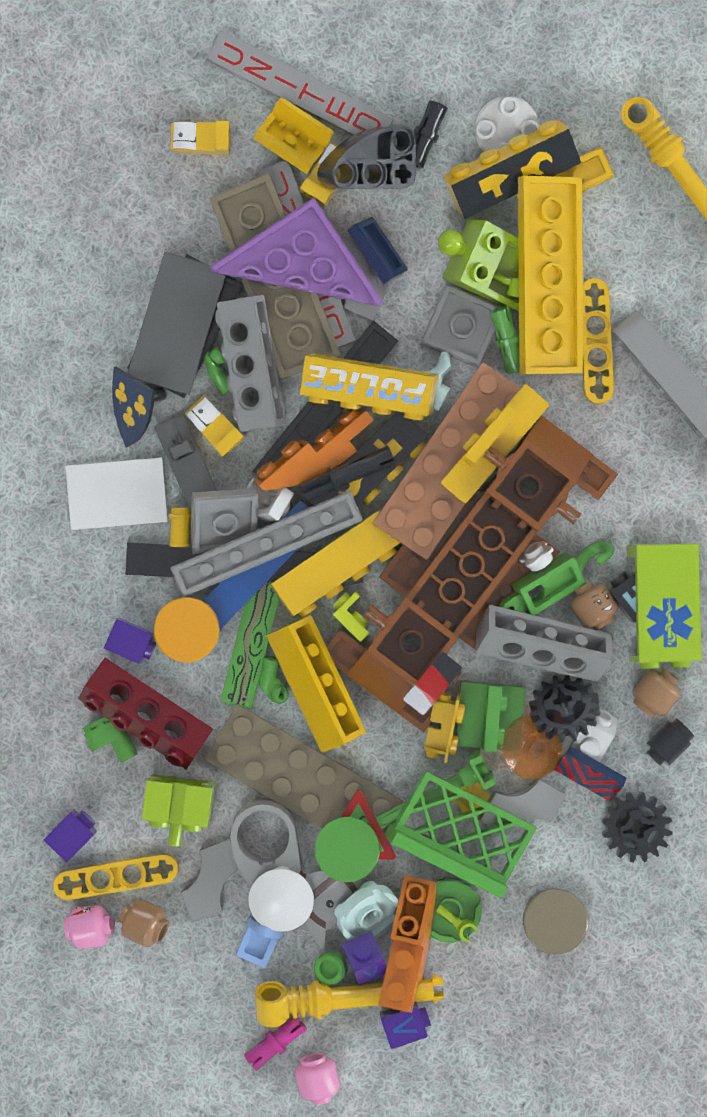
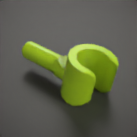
(513, 283)
(459, 924)

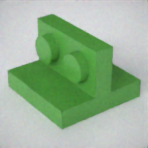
(488, 713)

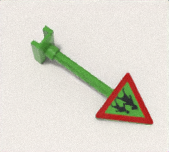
(467, 776)

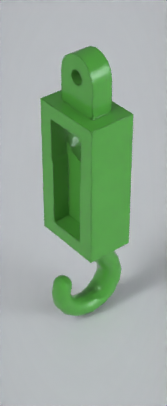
(557, 579)

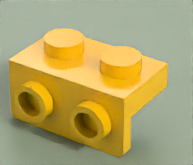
(294, 135)

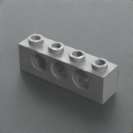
(259, 347)
(543, 643)

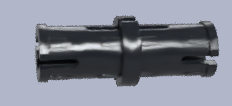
(427, 131)

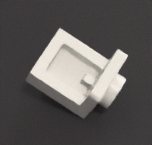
(272, 503)
(599, 736)

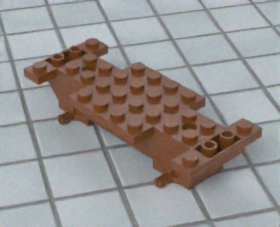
(469, 565)

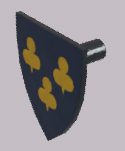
(133, 405)

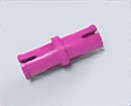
(275, 1042)

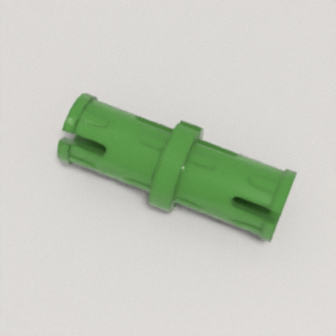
(506, 338)

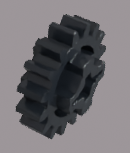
(551, 717)
(640, 841)

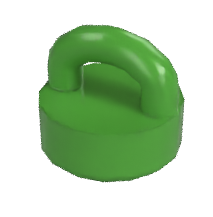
(330, 968)

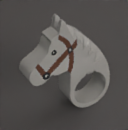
(327, 891)

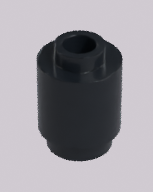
(669, 742)

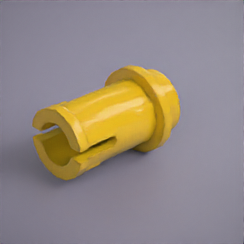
(179, 527)

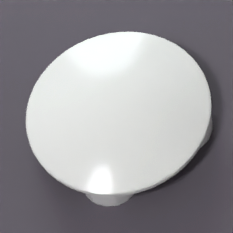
(503, 120)
(281, 899)

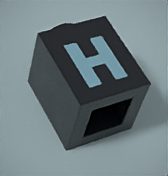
(625, 594)

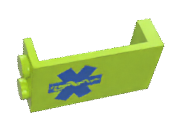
(667, 604)

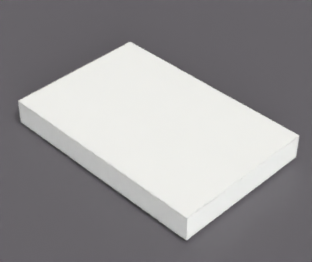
(116, 493)

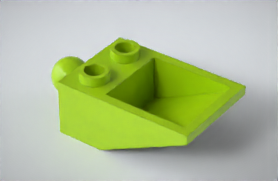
(476, 257)

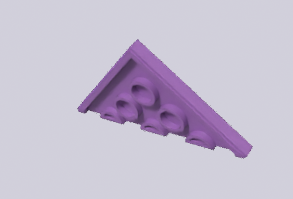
(301, 255)

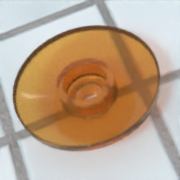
(519, 752)

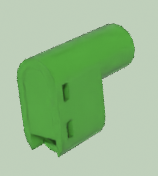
(103, 732)

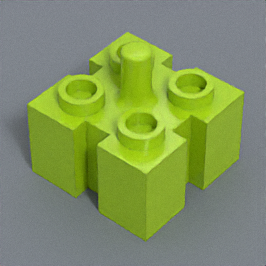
(178, 802)

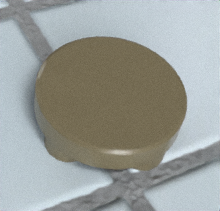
(555, 921)

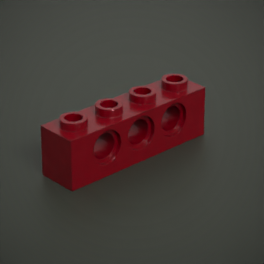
(138, 697)

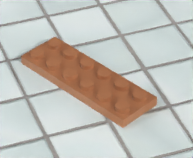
(420, 506)

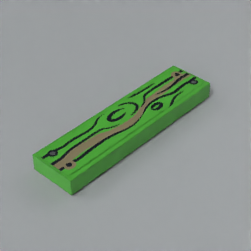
(250, 648)

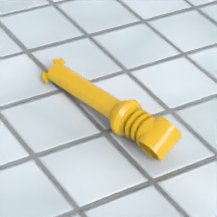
(666, 150)
(276, 1003)

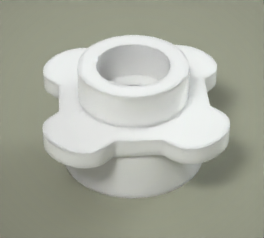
(537, 556)

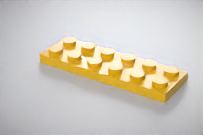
(550, 275)

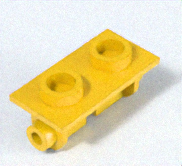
(442, 739)

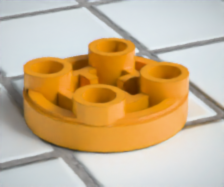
(186, 629)

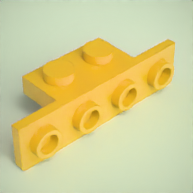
(503, 433)

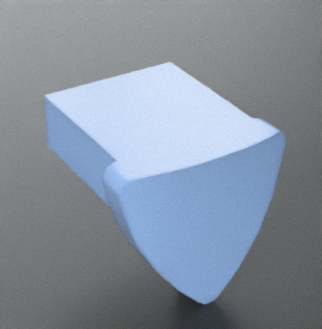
(258, 943)

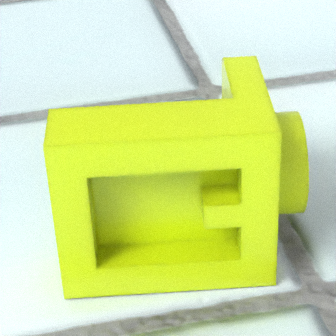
(352, 622)

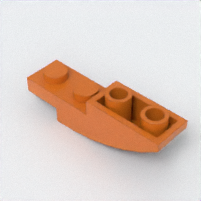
(303, 461)
(410, 943)

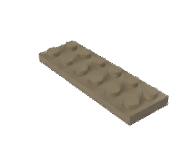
(294, 316)
(291, 770)

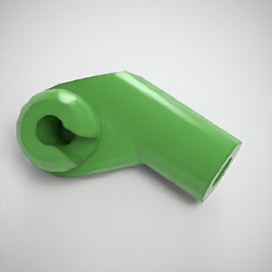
(215, 371)
(271, 683)

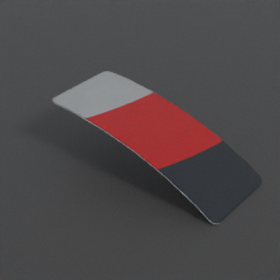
(433, 683)

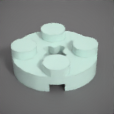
(369, 898)

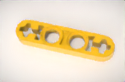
(601, 341)
(116, 878)

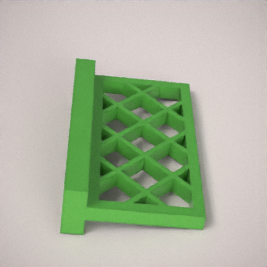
(449, 859)

